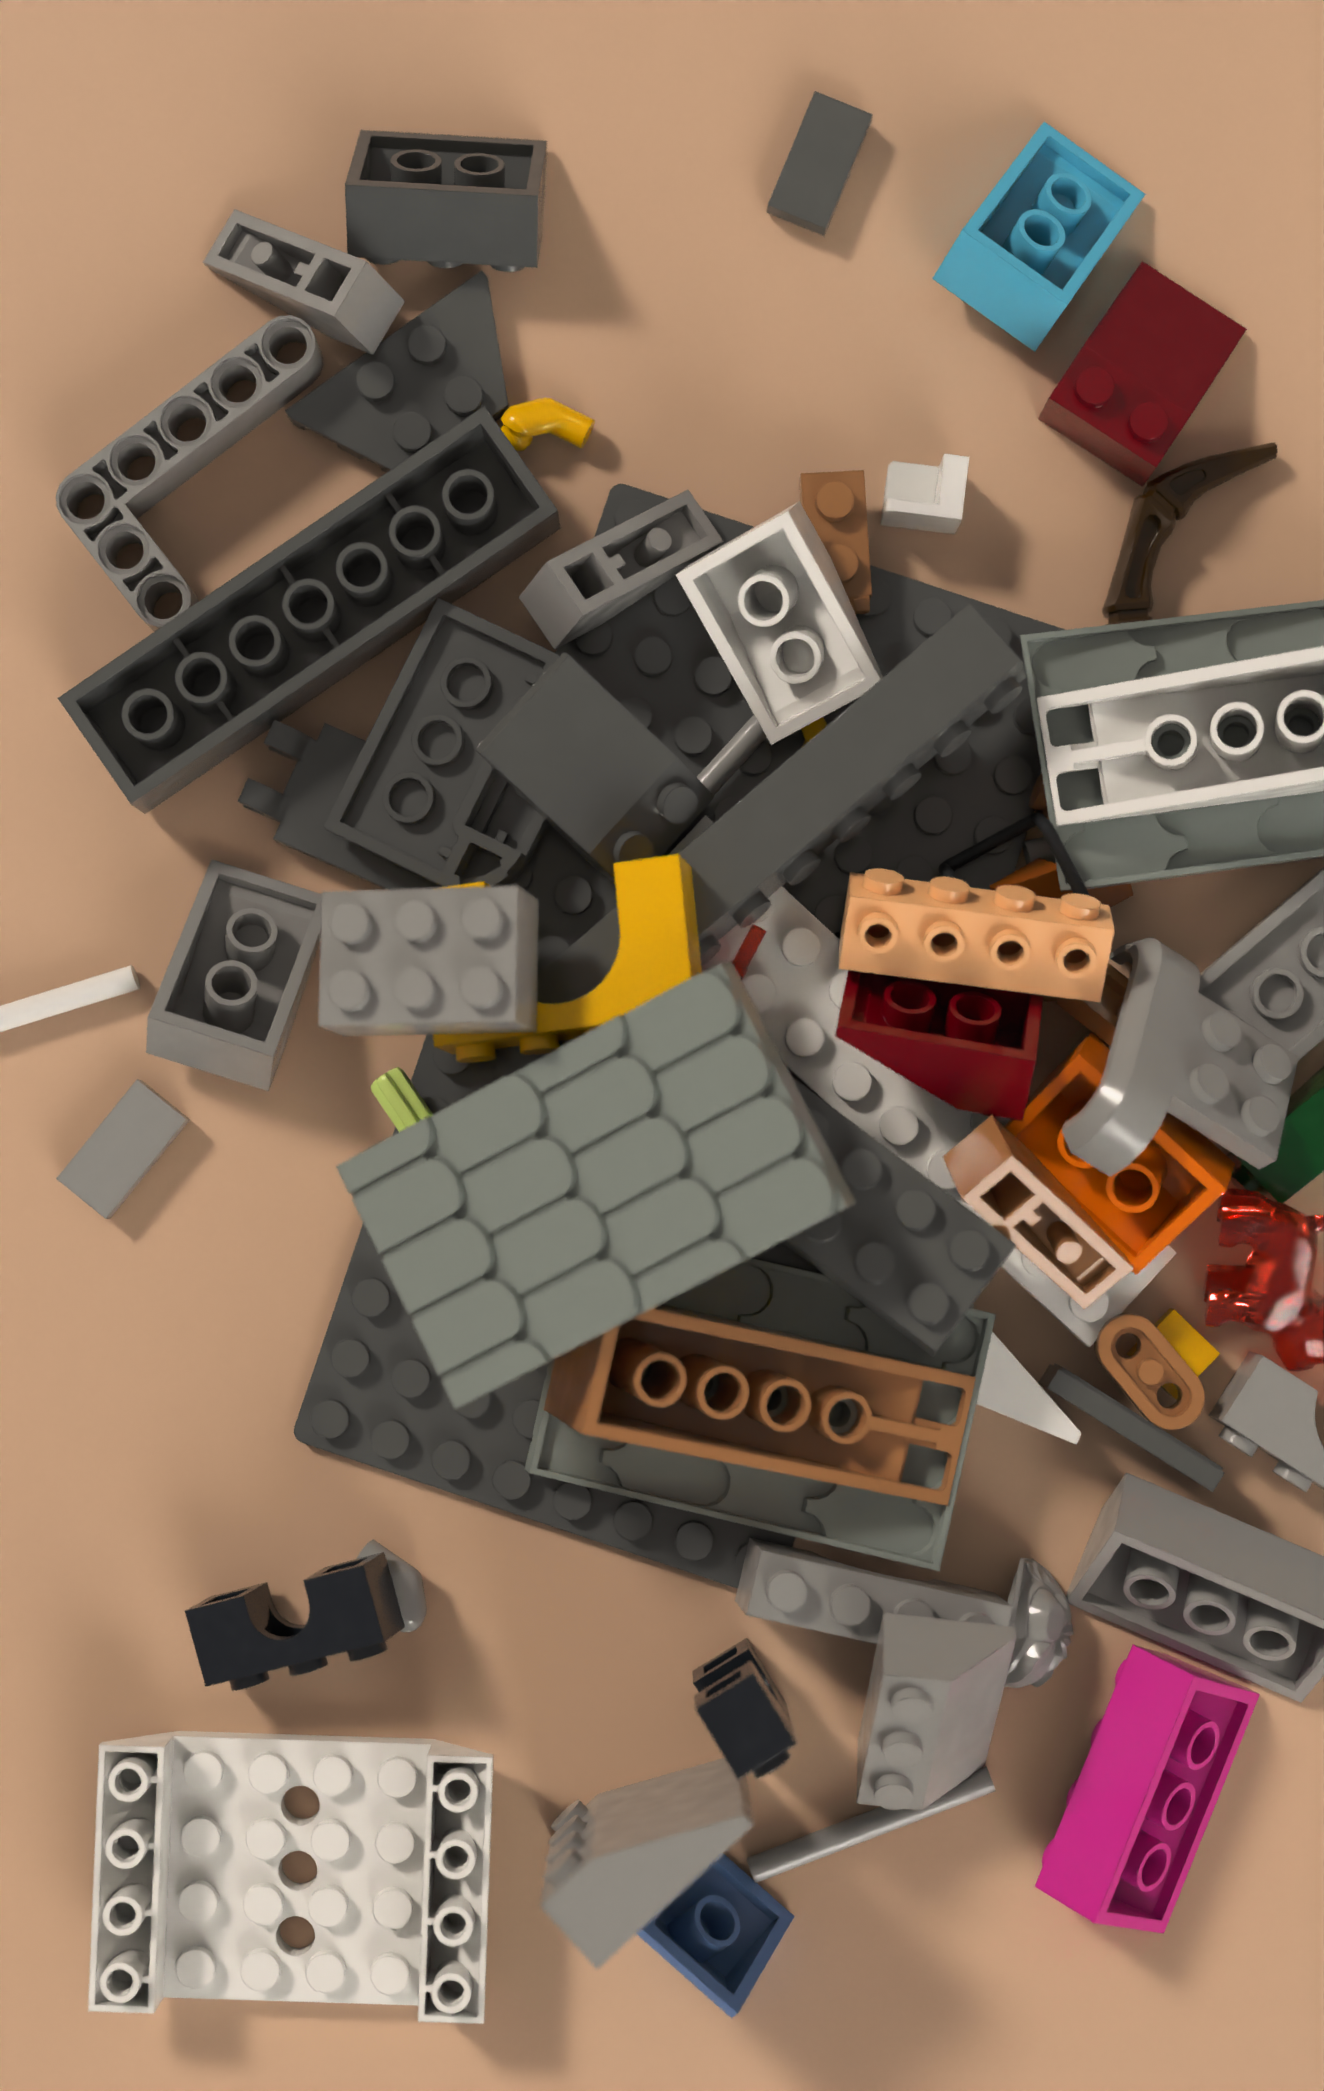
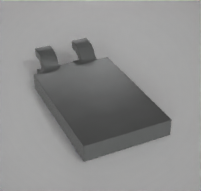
(309, 798)

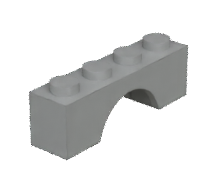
(1274, 1413)
(848, 1601)

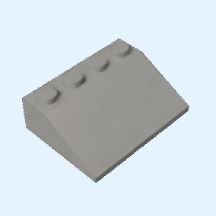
(638, 1851)

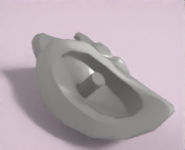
(1041, 1625)

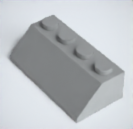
(1206, 1586)

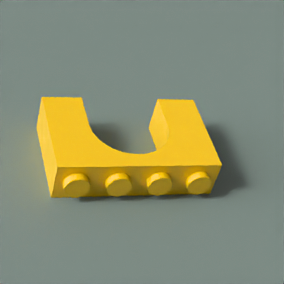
(653, 955)

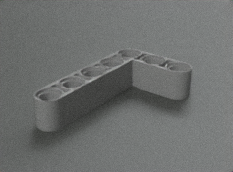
(180, 460)

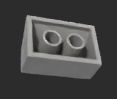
(929, 1708)

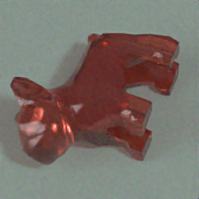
(1275, 1284)

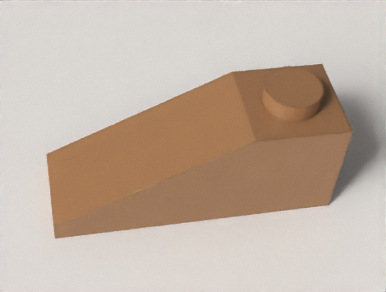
(1035, 1212)

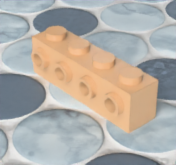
(976, 935)

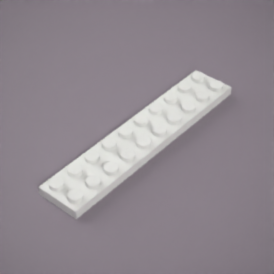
(799, 999)

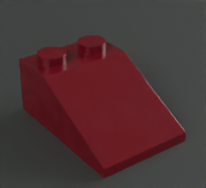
(1141, 373)
(947, 1038)

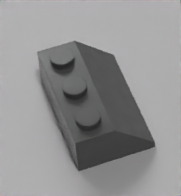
(446, 199)

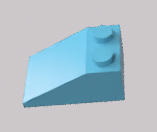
(1038, 236)

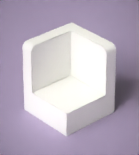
(926, 495)

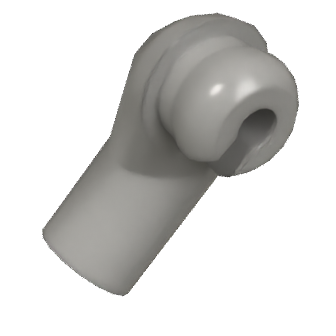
(407, 1585)

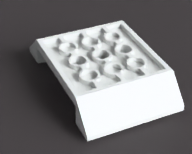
(199, 1890)

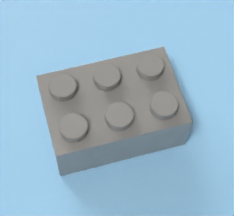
(428, 961)

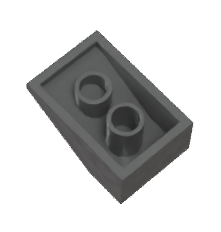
(594, 769)

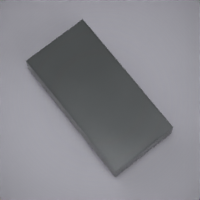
(819, 163)

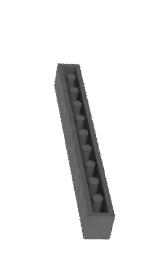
(816, 797)

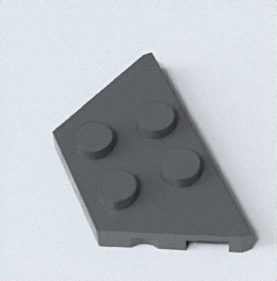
(414, 383)

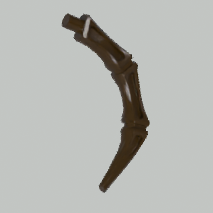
(1153, 521)

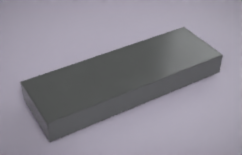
(1132, 1426)

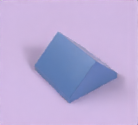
(720, 1933)

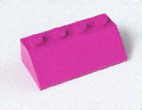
(1145, 1791)

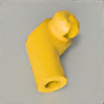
(545, 416)

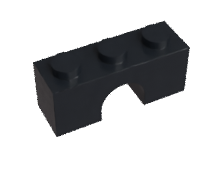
(245, 1637)
(744, 1711)

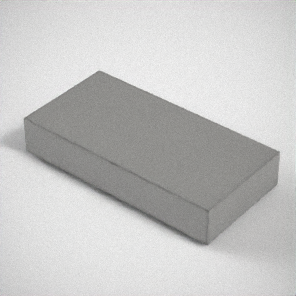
(123, 1149)

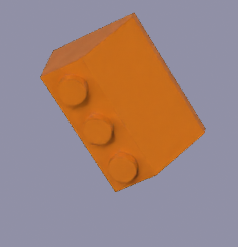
(1150, 1197)

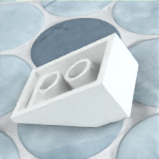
(782, 623)

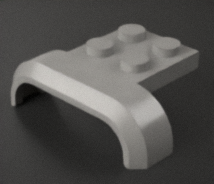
(1183, 1059)

